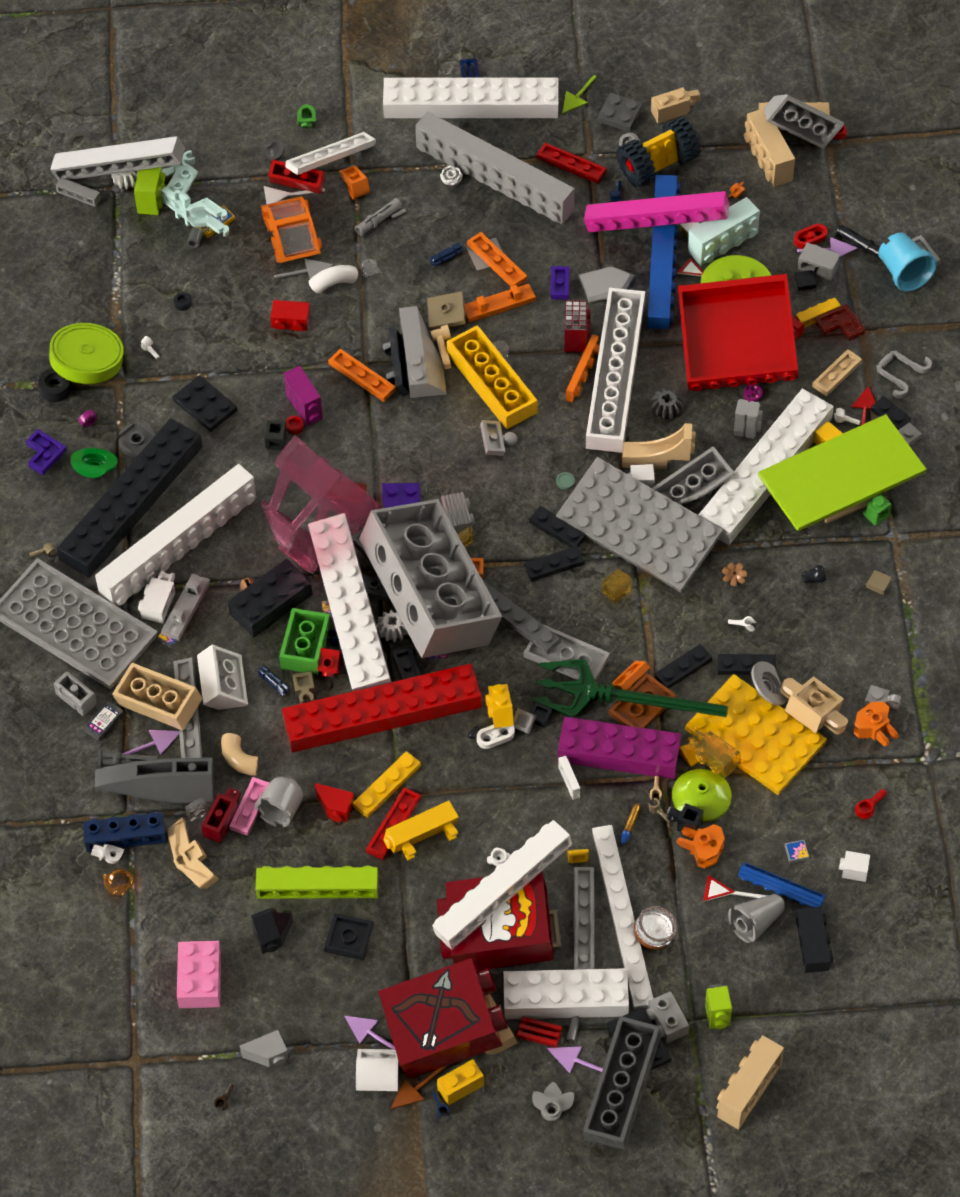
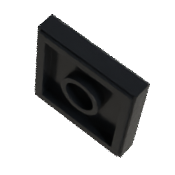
(348, 936)

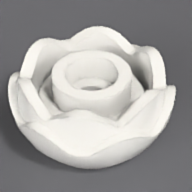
(451, 175)

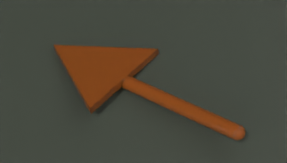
(408, 1094)

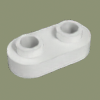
(494, 735)

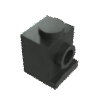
(275, 434)

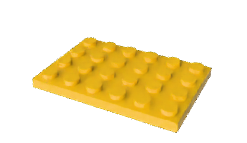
(768, 738)

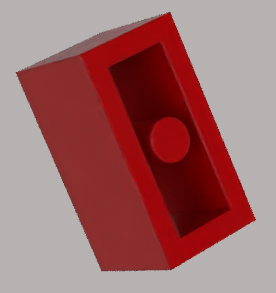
(290, 315)

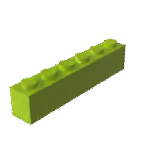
(316, 882)

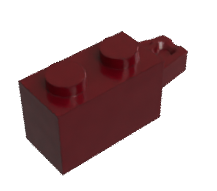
(220, 815)

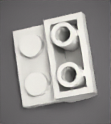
(377, 1070)

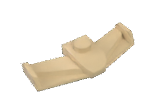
(189, 855)

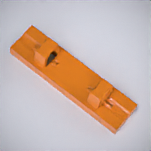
(499, 302)

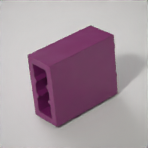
(303, 395)

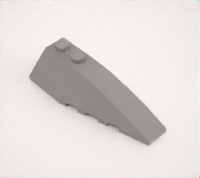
(422, 359)
(696, 478)

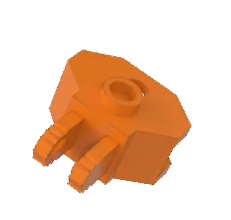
(874, 723)
(706, 844)

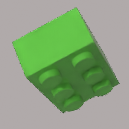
(303, 639)

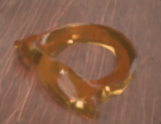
(117, 889)

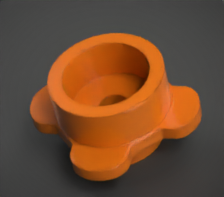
(737, 190)

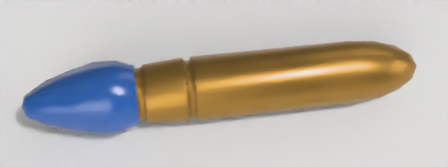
(630, 823)

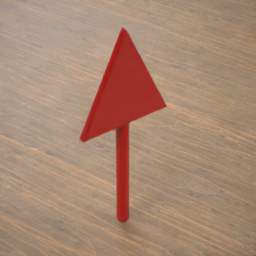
(864, 402)

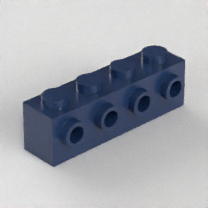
(125, 831)

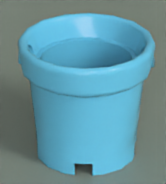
(907, 262)

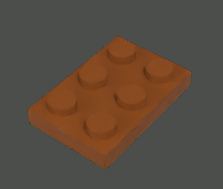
(637, 714)

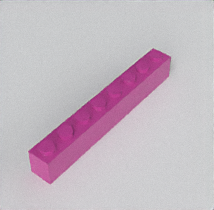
(657, 211)

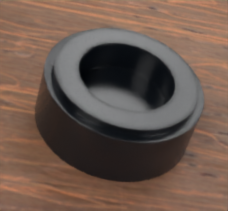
(182, 301)

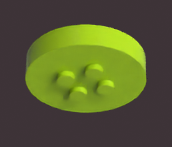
(733, 268)
(86, 353)

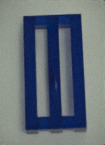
(468, 61)

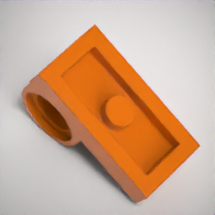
(356, 181)

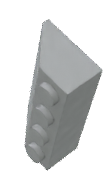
(802, 120)

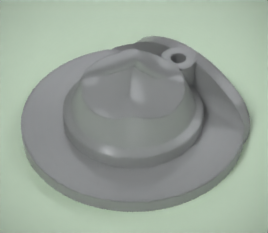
(768, 683)

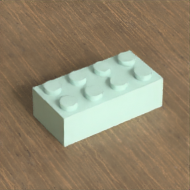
(718, 236)

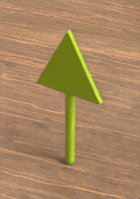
(572, 102)

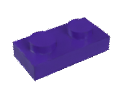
(560, 282)

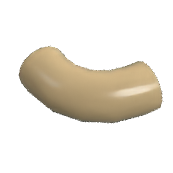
(236, 757)

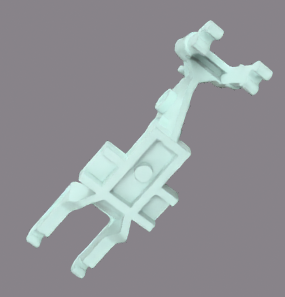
(175, 197)

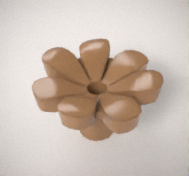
(734, 573)

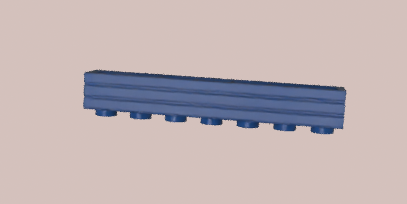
(781, 885)

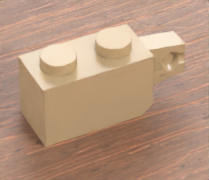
(673, 104)

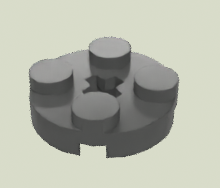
(131, 432)

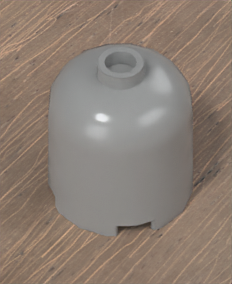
(279, 801)

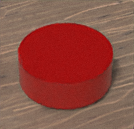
(294, 425)

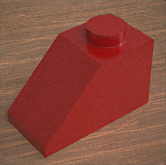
(335, 802)

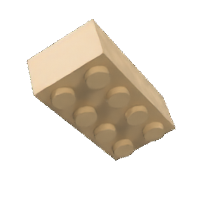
(769, 148)
(157, 696)
(750, 1081)

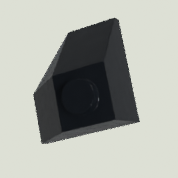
(271, 928)

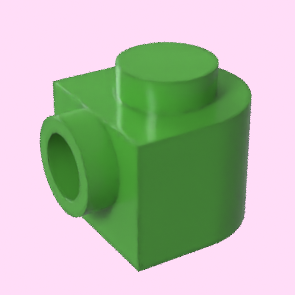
(306, 116)

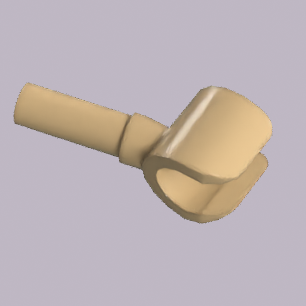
(656, 790)

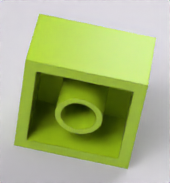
(148, 191)

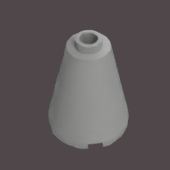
(755, 916)

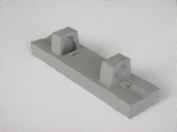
(185, 607)

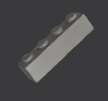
(78, 192)

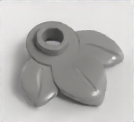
(552, 1100)

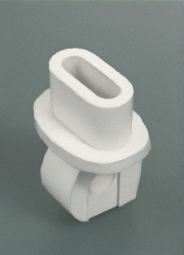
(104, 852)

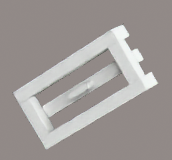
(569, 777)

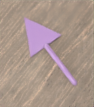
(838, 247)
(161, 739)
(362, 1027)
(568, 1056)

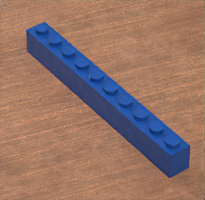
(662, 261)

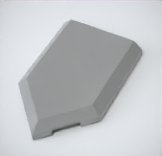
(597, 282)

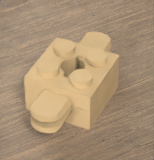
(814, 705)

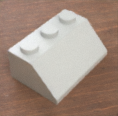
(222, 678)

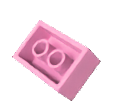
(199, 974)

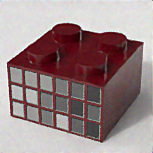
(576, 326)

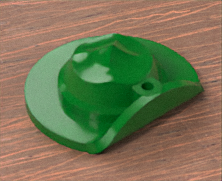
(93, 462)

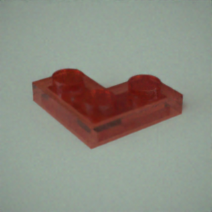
(843, 319)

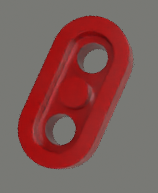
(809, 235)

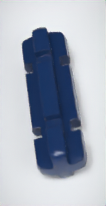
(446, 254)
(273, 680)

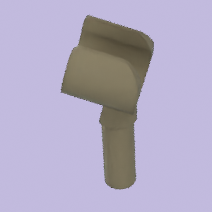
(48, 548)
(657, 809)

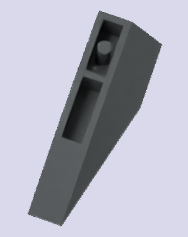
(160, 780)

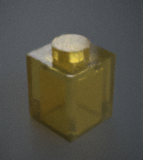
(616, 585)

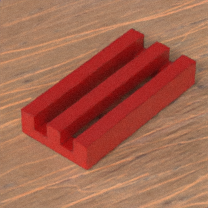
(540, 1024)

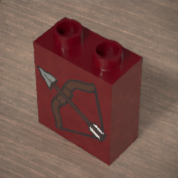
(442, 1017)

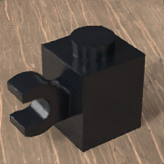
(689, 817)

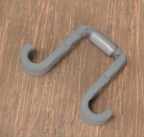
(920, 369)

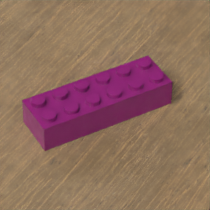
(619, 747)

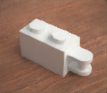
(157, 598)

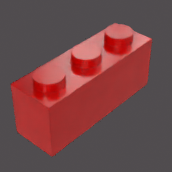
(310, 180)

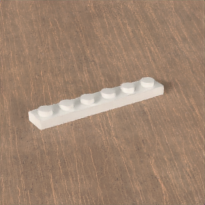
(330, 153)

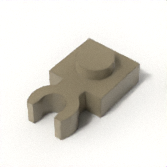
(304, 685)

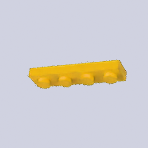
(386, 784)

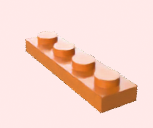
(497, 260)
(581, 372)
(362, 375)

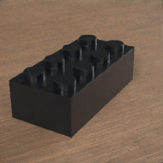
(270, 598)

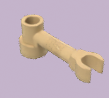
(440, 335)

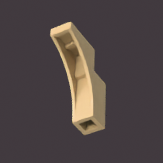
(661, 451)

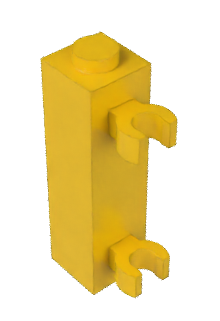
(422, 827)

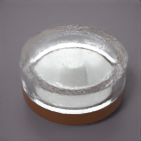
(655, 927)

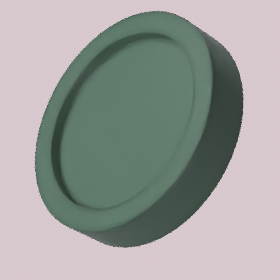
(565, 480)

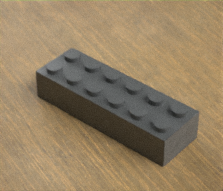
(622, 1083)

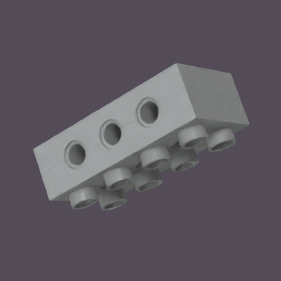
(430, 578)

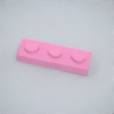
(246, 813)

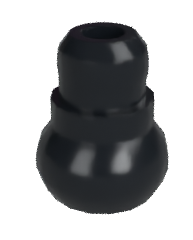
(816, 574)

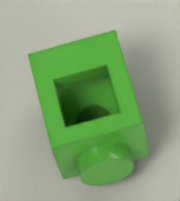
(875, 507)

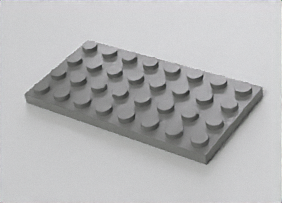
(639, 524)
(74, 623)

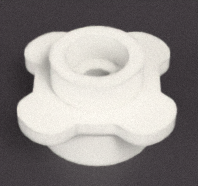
(498, 852)

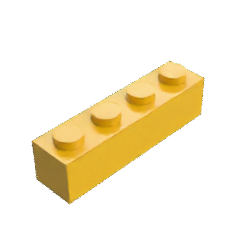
(808, 316)

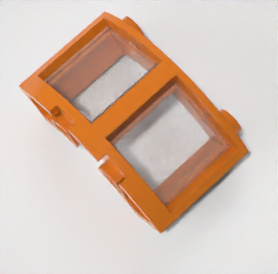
(295, 229)

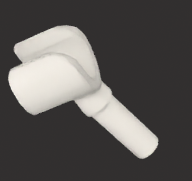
(146, 344)
(841, 417)
(745, 622)

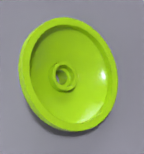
(713, 800)

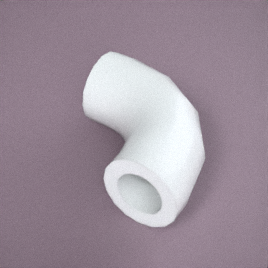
(332, 276)

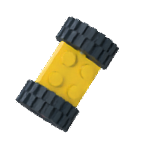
(675, 144)

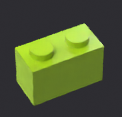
(718, 1007)

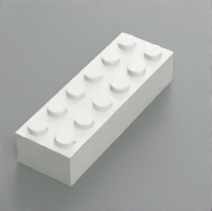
(566, 993)

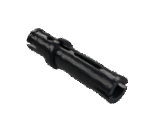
(867, 245)

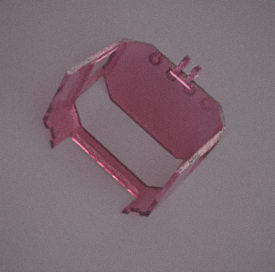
(325, 486)

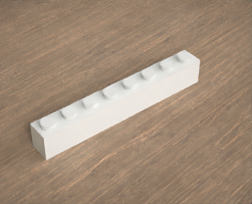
(502, 884)

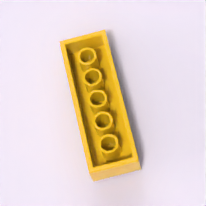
(492, 377)

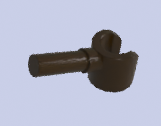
(224, 1098)

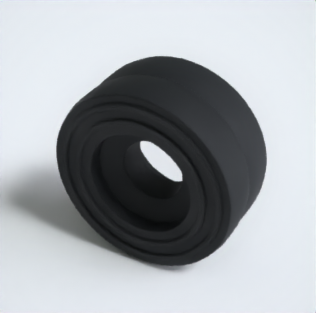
(53, 394)

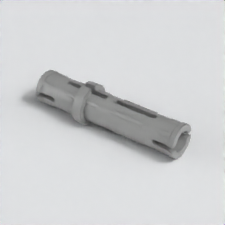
(373, 220)

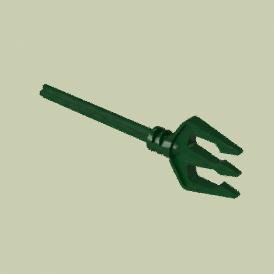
(588, 690)

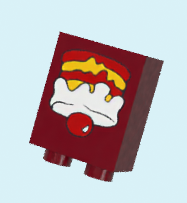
(511, 935)

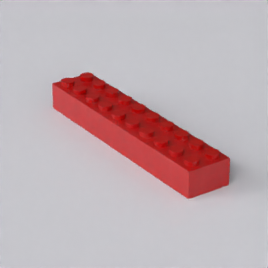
(381, 708)

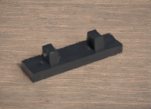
(396, 349)

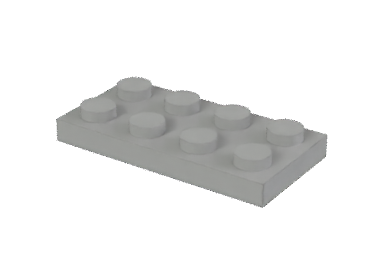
(570, 649)

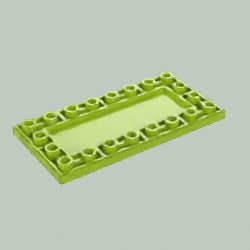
(841, 472)

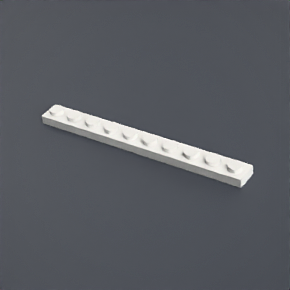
(622, 916)

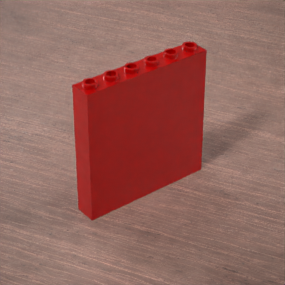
(738, 332)

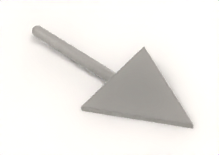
(313, 268)

